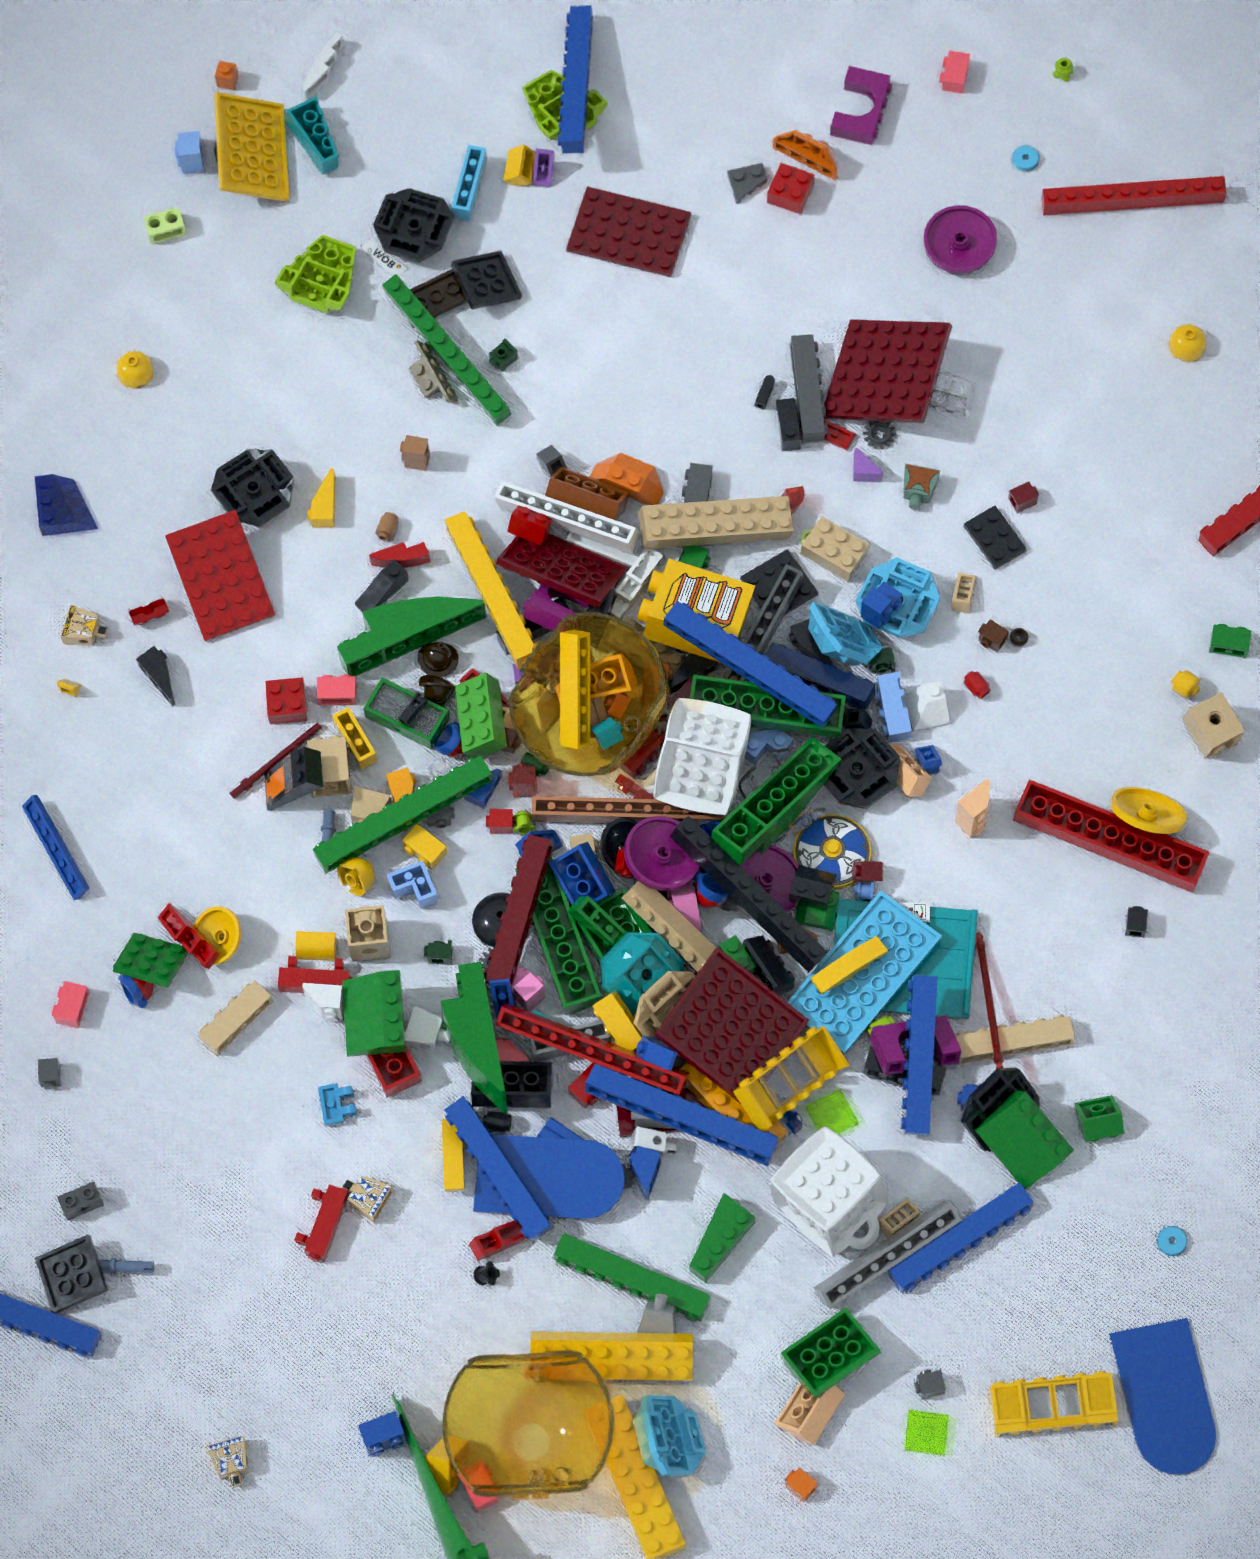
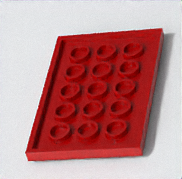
(220, 575)

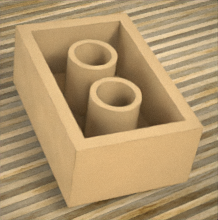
(834, 549)

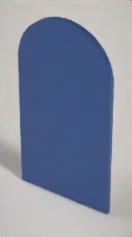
(562, 1175)
(1165, 1396)

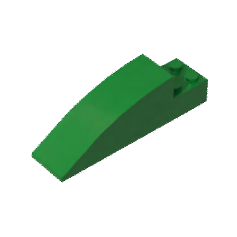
(404, 627)
(776, 802)
(472, 1033)

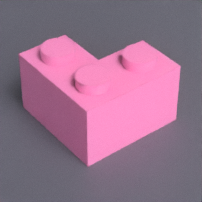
(685, 902)
(528, 989)

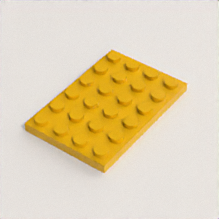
(251, 147)

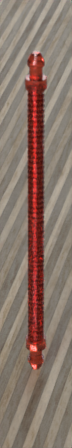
(980, 945)

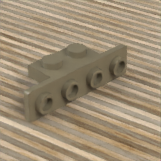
(429, 376)

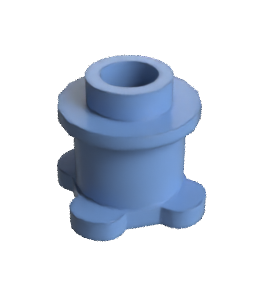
(864, 891)

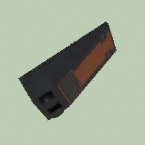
(293, 777)

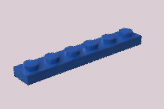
(55, 847)

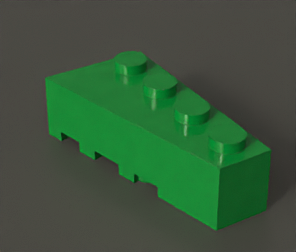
(722, 1235)

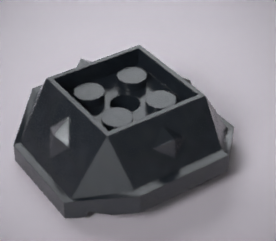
(410, 209)
(254, 470)
(875, 758)
(990, 1096)

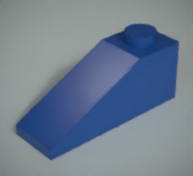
(502, 994)

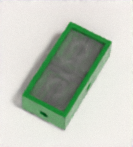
(391, 700)

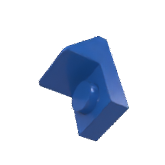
(928, 759)

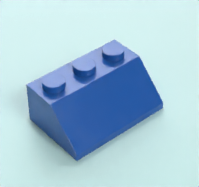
(582, 874)

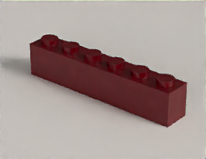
(653, 744)

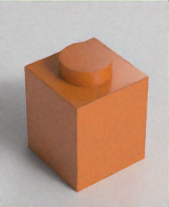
(226, 75)
(801, 1484)

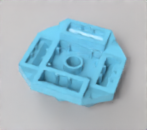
(918, 596)
(842, 635)

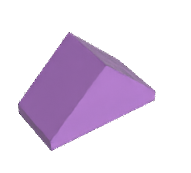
(543, 167)
(864, 469)

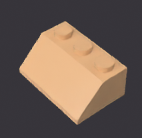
(973, 810)
(806, 1416)

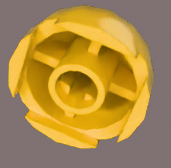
(1187, 342)
(134, 369)
(357, 874)

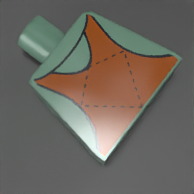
(919, 484)

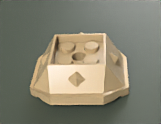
(659, 1001)

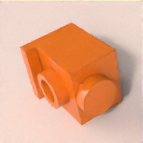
(616, 704)

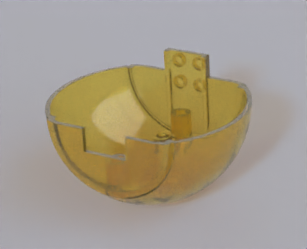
(537, 708)
(514, 1426)

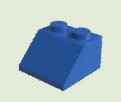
(645, 1168)

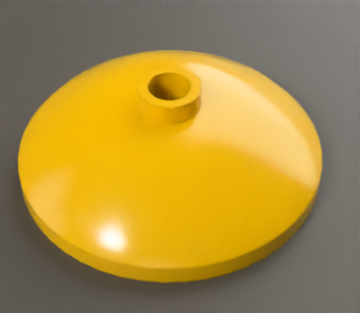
(220, 923)

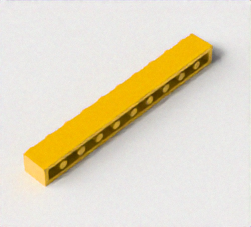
(490, 586)

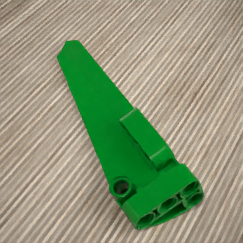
(449, 1531)

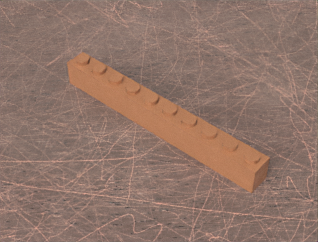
(609, 809)

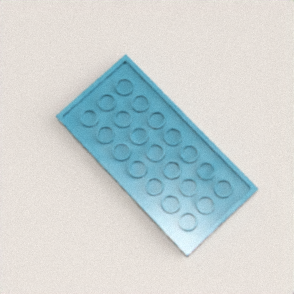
(857, 1002)

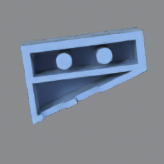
(892, 707)

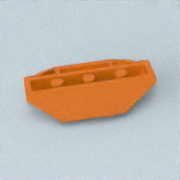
(807, 151)
(632, 476)

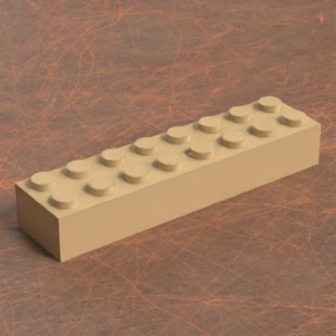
(715, 522)

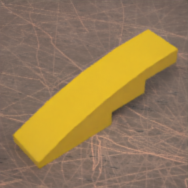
(848, 965)
(452, 1158)

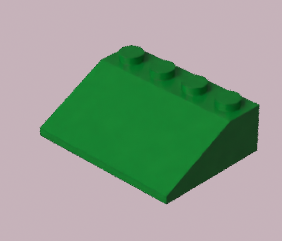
(622, 914)
(374, 1014)
(1024, 1139)
(829, 1353)

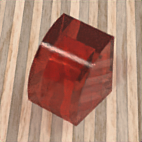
(795, 497)

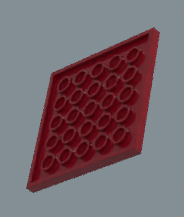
(887, 370)
(729, 1023)

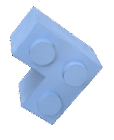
(189, 152)
(416, 880)

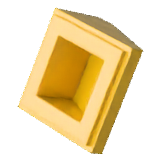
(68, 687)

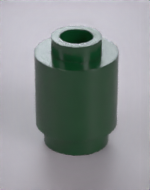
(541, 769)

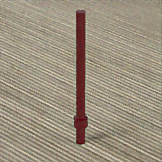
(247, 783)

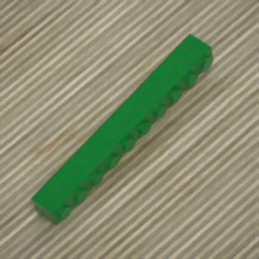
(446, 349)
(403, 814)

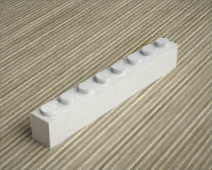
(570, 517)

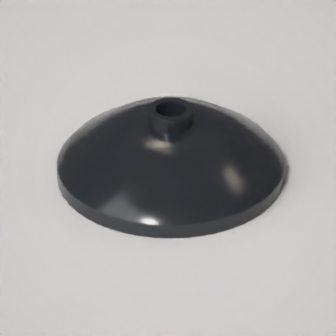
(614, 837)
(485, 917)

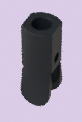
(765, 392)
(411, 711)

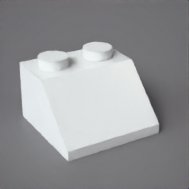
(326, 1000)

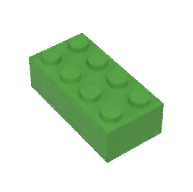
(480, 716)

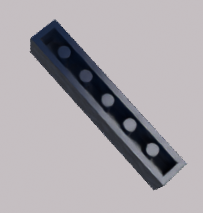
(824, 677)

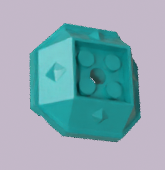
(629, 957)

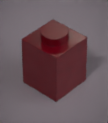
(1023, 497)
(867, 871)

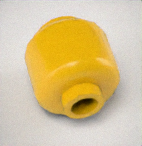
(1185, 684)

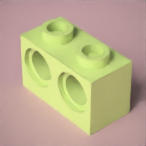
(166, 229)

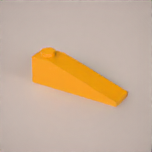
(609, 676)

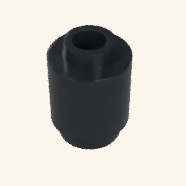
(497, 1121)

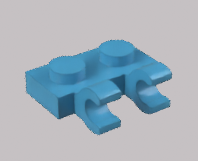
(331, 1104)

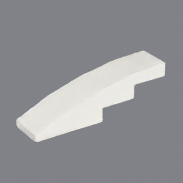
(321, 67)
(635, 581)

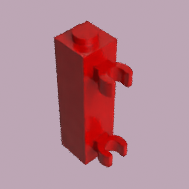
(292, 978)
(325, 1224)

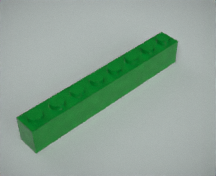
(630, 1276)

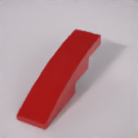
(188, 935)

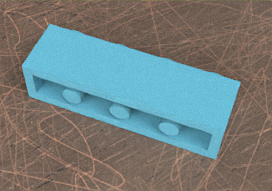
(469, 182)

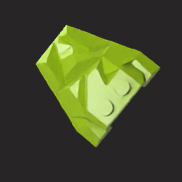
(545, 103)
(320, 275)

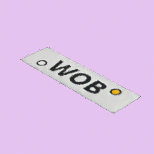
(383, 258)

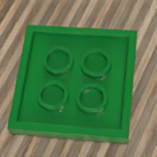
(150, 959)

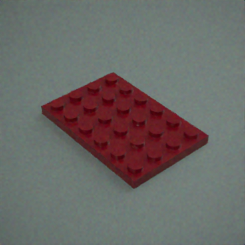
(628, 231)
(564, 568)

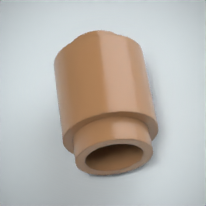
(387, 526)

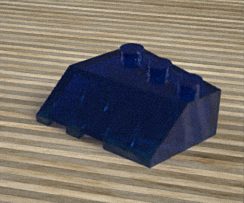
(61, 506)

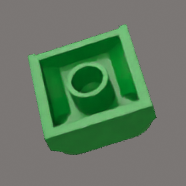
(816, 917)

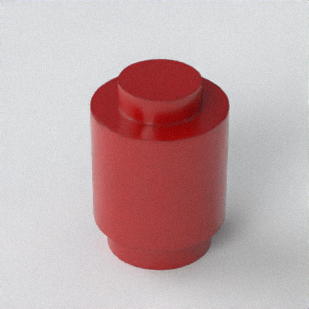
(977, 684)

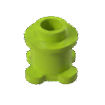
(1063, 68)
(523, 823)

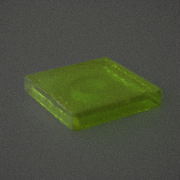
(832, 1112)
(926, 1432)

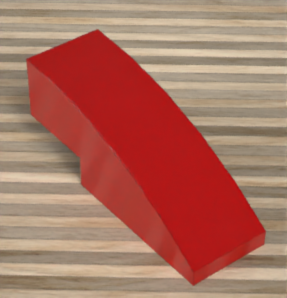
(406, 557)
(497, 1240)

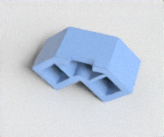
(764, 741)

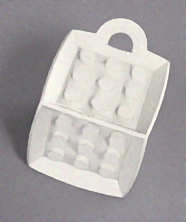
(701, 757)
(830, 1192)

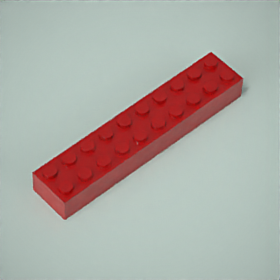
(1110, 836)

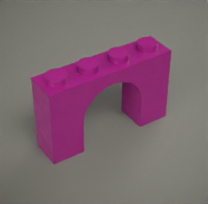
(863, 127)
(544, 610)
(886, 1041)

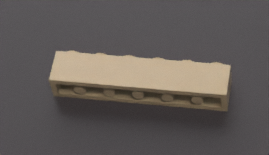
(669, 924)
(1017, 1039)

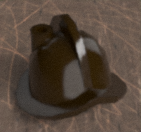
(438, 659)
(436, 689)

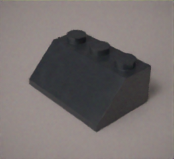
(768, 965)

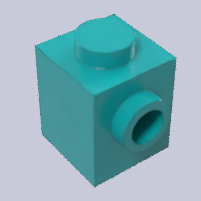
(607, 732)

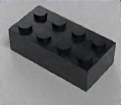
(524, 1084)

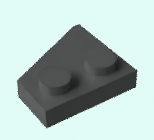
(746, 180)

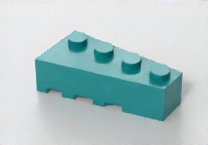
(313, 134)

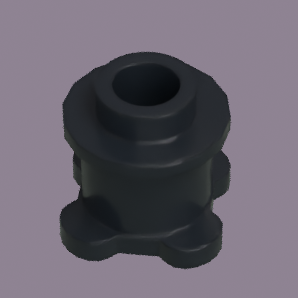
(487, 1274)

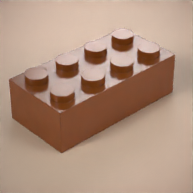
(587, 493)

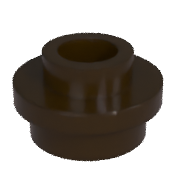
(1019, 632)

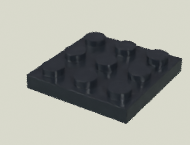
(486, 280)
(767, 574)
(71, 1274)

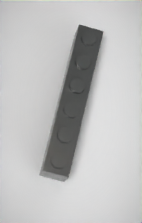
(807, 388)

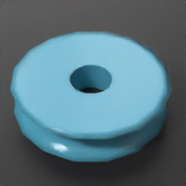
(1025, 151)
(1172, 1249)

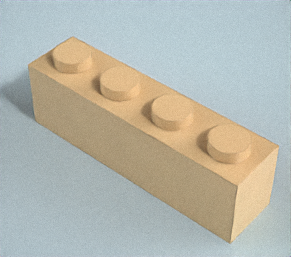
(235, 1017)

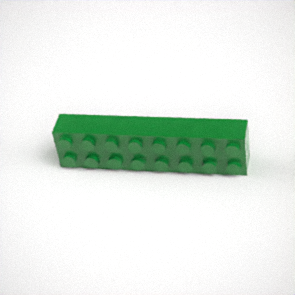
(764, 708)
(563, 947)

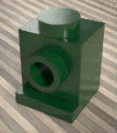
(501, 361)
(883, 661)
(439, 952)

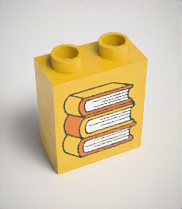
(706, 592)

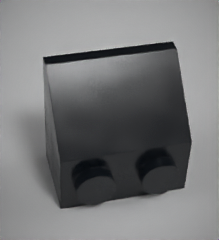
(812, 887)

